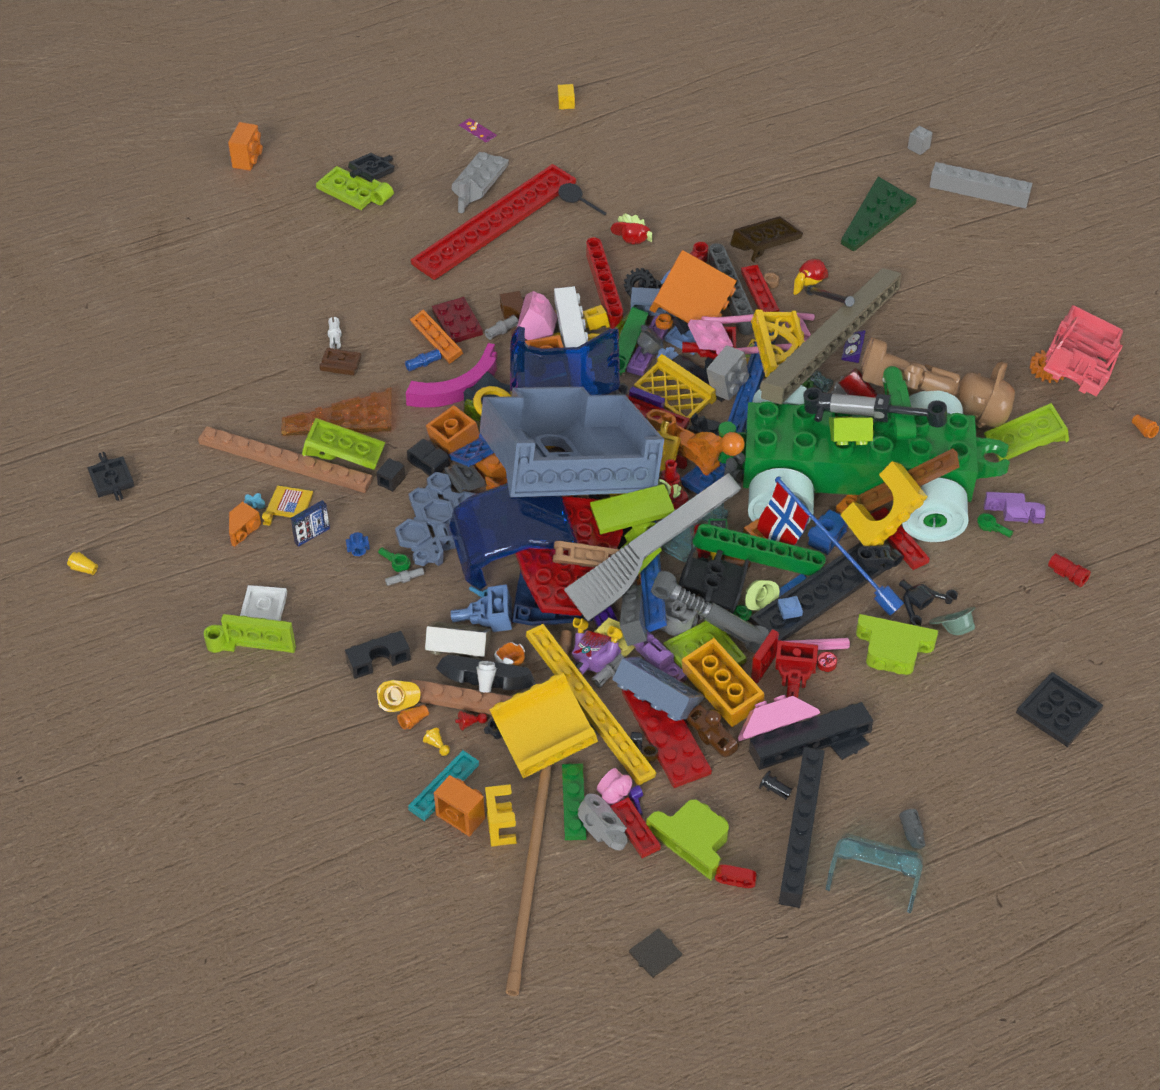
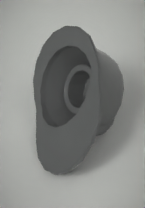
(649, 341)

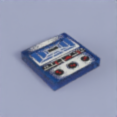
(310, 523)

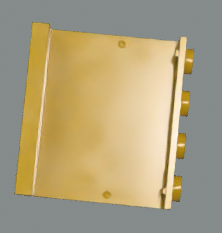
(543, 725)

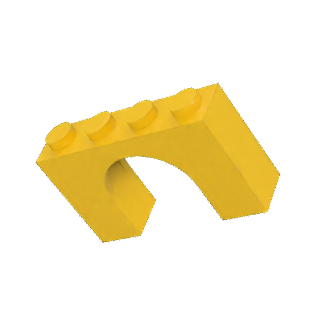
(906, 499)

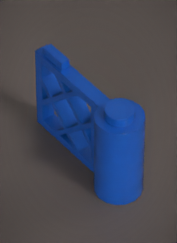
(472, 452)

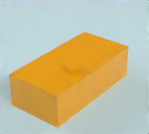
(722, 681)

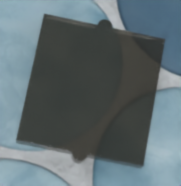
(655, 953)

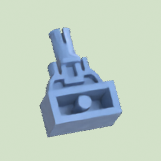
(489, 611)

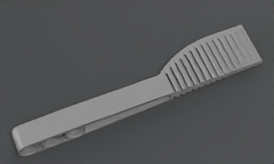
(615, 575)

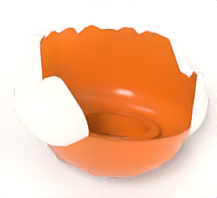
(510, 654)

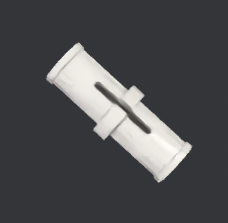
(334, 332)

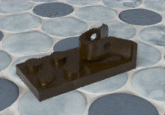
(764, 236)

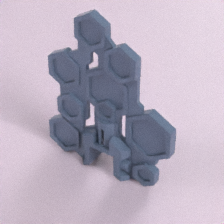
(430, 512)

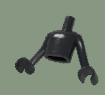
(921, 597)

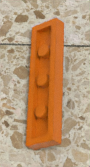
(436, 336)

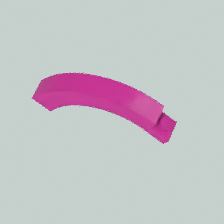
(451, 391)

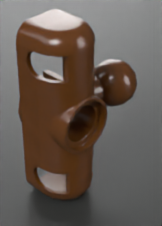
(712, 731)

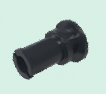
(775, 786)

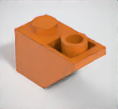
(242, 522)

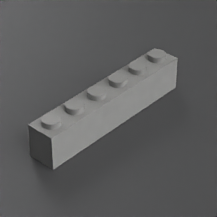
(980, 185)

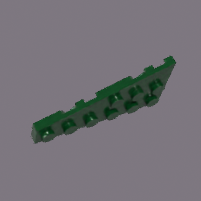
(878, 210)

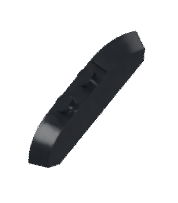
(506, 676)

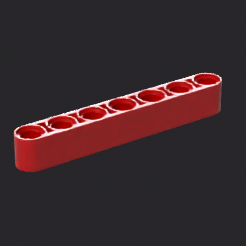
(604, 281)

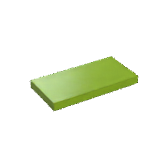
(632, 508)

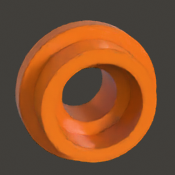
(663, 321)

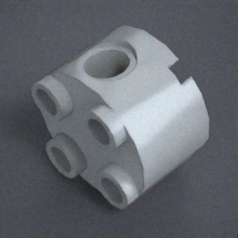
(679, 617)

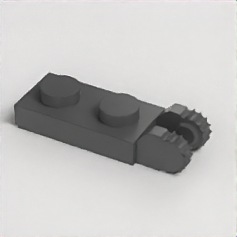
(734, 467)

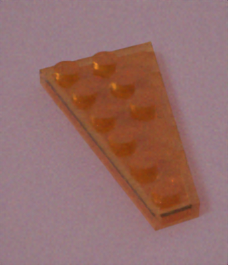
(356, 414)

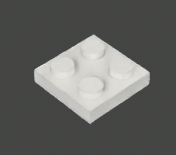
(264, 602)

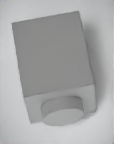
(920, 140)

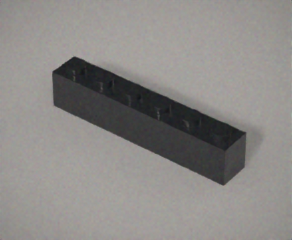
(815, 733)

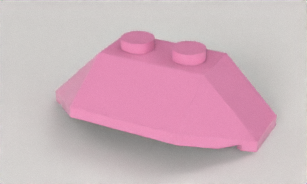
(537, 316)
(776, 715)

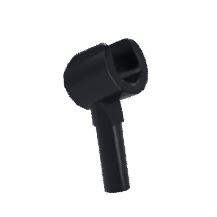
(636, 737)

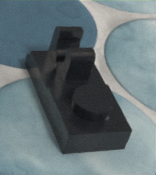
(702, 424)

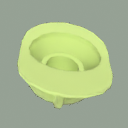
(761, 594)

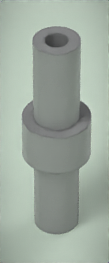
(404, 576)

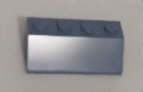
(657, 688)

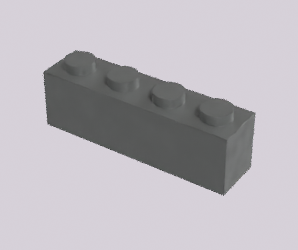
(632, 616)

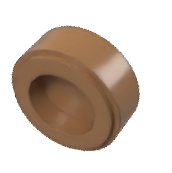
(772, 280)

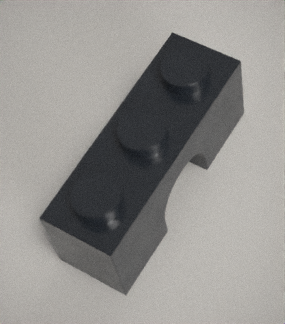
(390, 646)

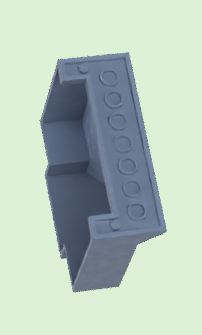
(604, 439)

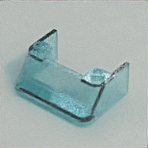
(880, 854)

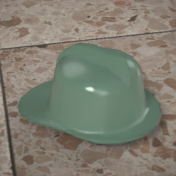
(958, 622)

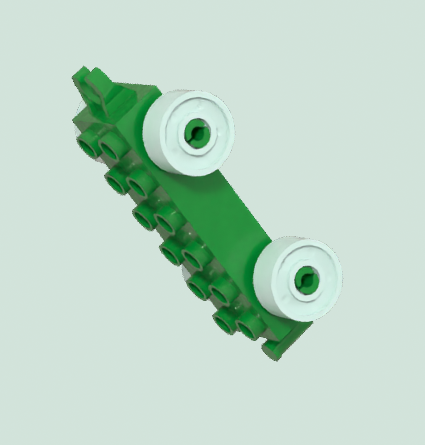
(794, 446)

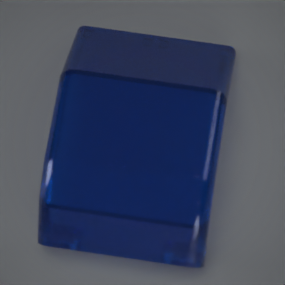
(590, 365)
(499, 525)

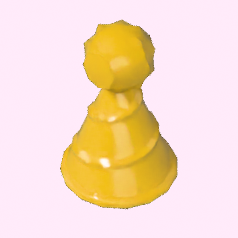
(433, 738)

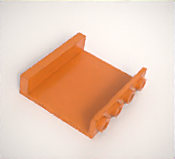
(694, 290)

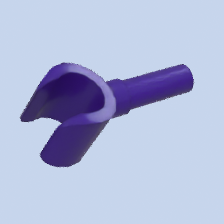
(635, 793)

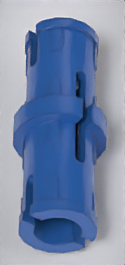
(423, 360)

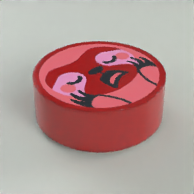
(826, 661)

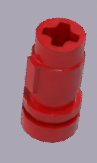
(1067, 568)

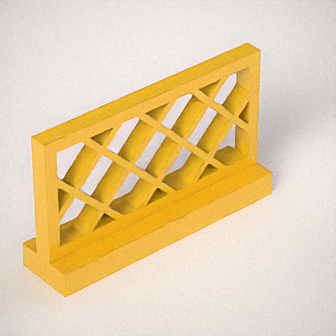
(687, 380)

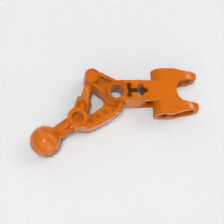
(701, 447)

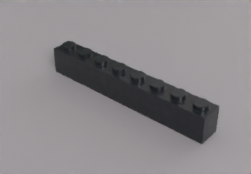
(801, 828)

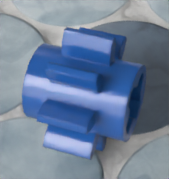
(357, 544)

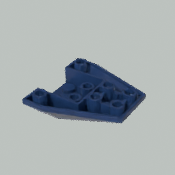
(528, 613)

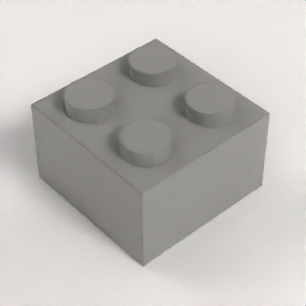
(728, 372)

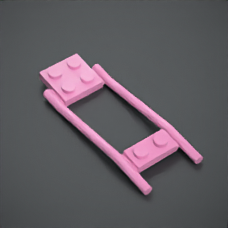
(712, 336)

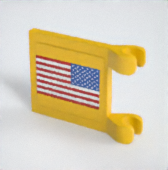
(286, 503)

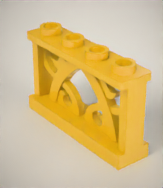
(761, 326)

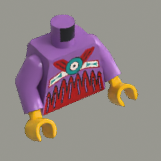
(594, 650)

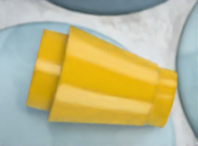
(81, 563)

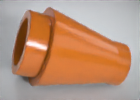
(1145, 426)
(409, 718)

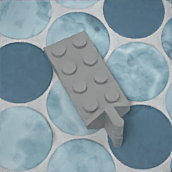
(478, 178)

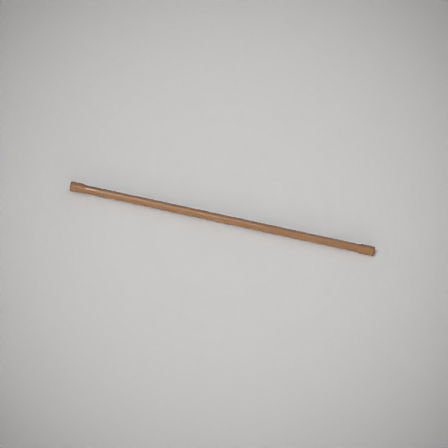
(514, 975)

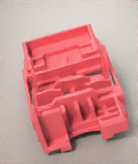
(1077, 350)

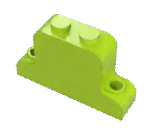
(893, 643)
(692, 834)

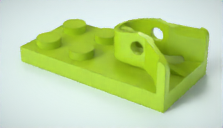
(1030, 431)
(342, 443)

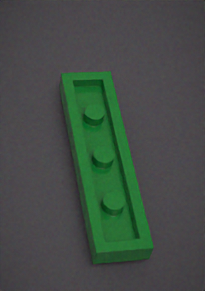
(572, 797)

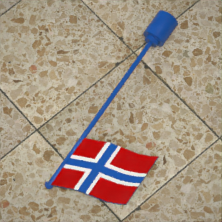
(786, 521)

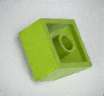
(851, 429)

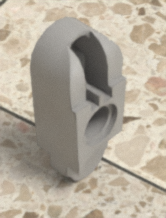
(602, 822)

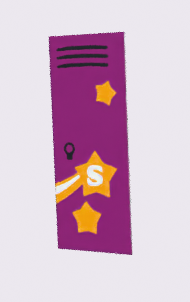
(477, 130)

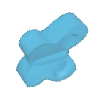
(255, 501)

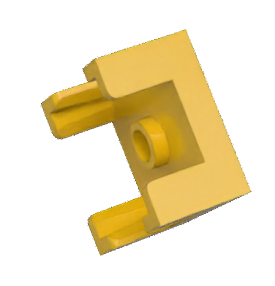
(499, 815)

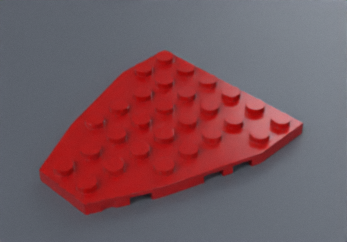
(549, 579)

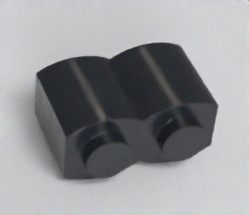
(427, 457)

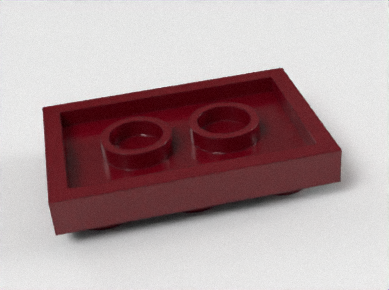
(457, 320)

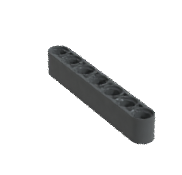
(738, 302)

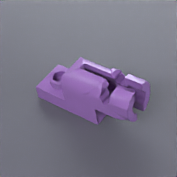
(1015, 507)
(660, 657)

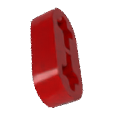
(736, 876)

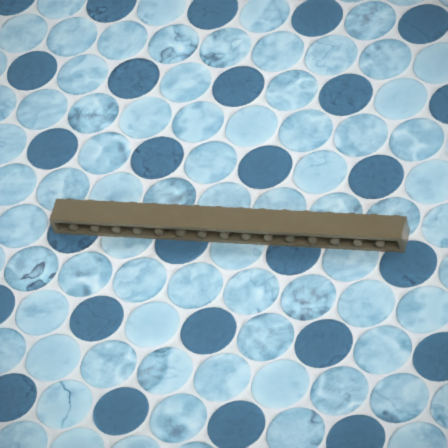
(829, 337)

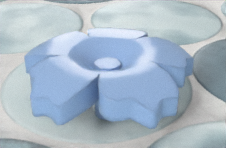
(669, 352)

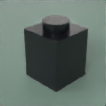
(390, 474)

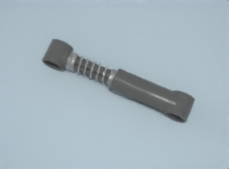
(753, 636)

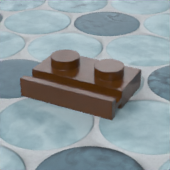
(340, 361)

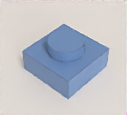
(790, 607)

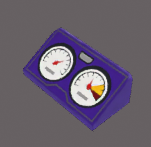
(853, 347)

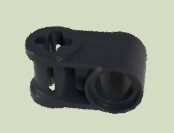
(873, 557)

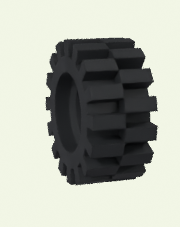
(635, 276)

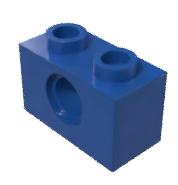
(834, 525)

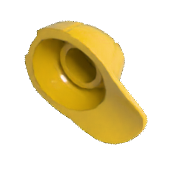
(397, 695)

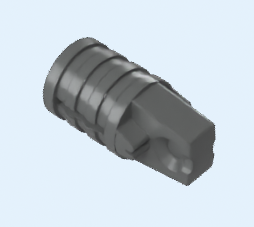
(913, 828)

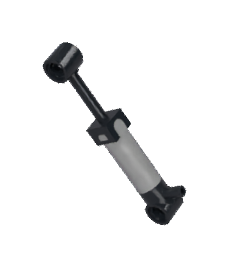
(818, 402)

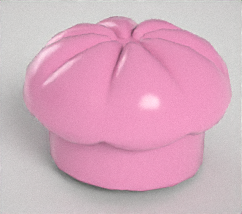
(614, 786)

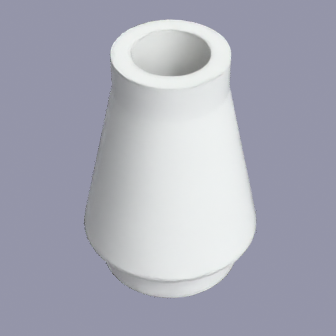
(486, 674)

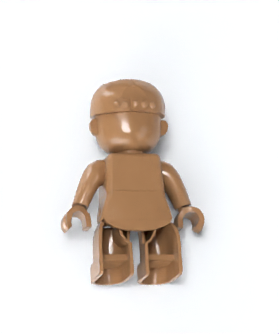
(982, 397)

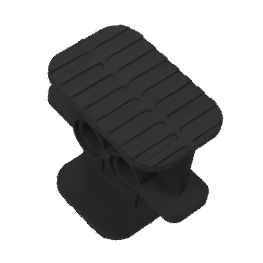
(716, 581)

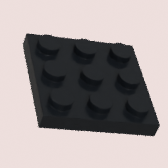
(1059, 709)

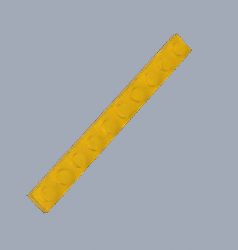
(592, 706)

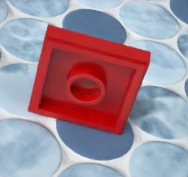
(764, 656)

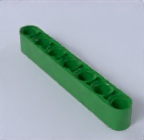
(758, 549)

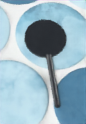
(572, 193)

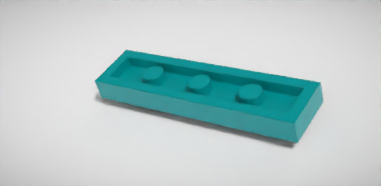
(459, 768)

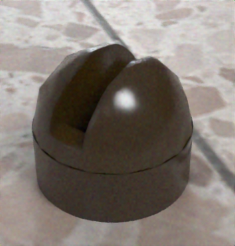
(650, 752)

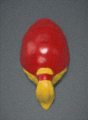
(810, 274)

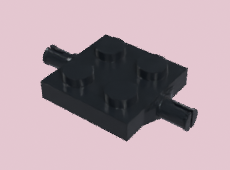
(371, 166)
(110, 476)

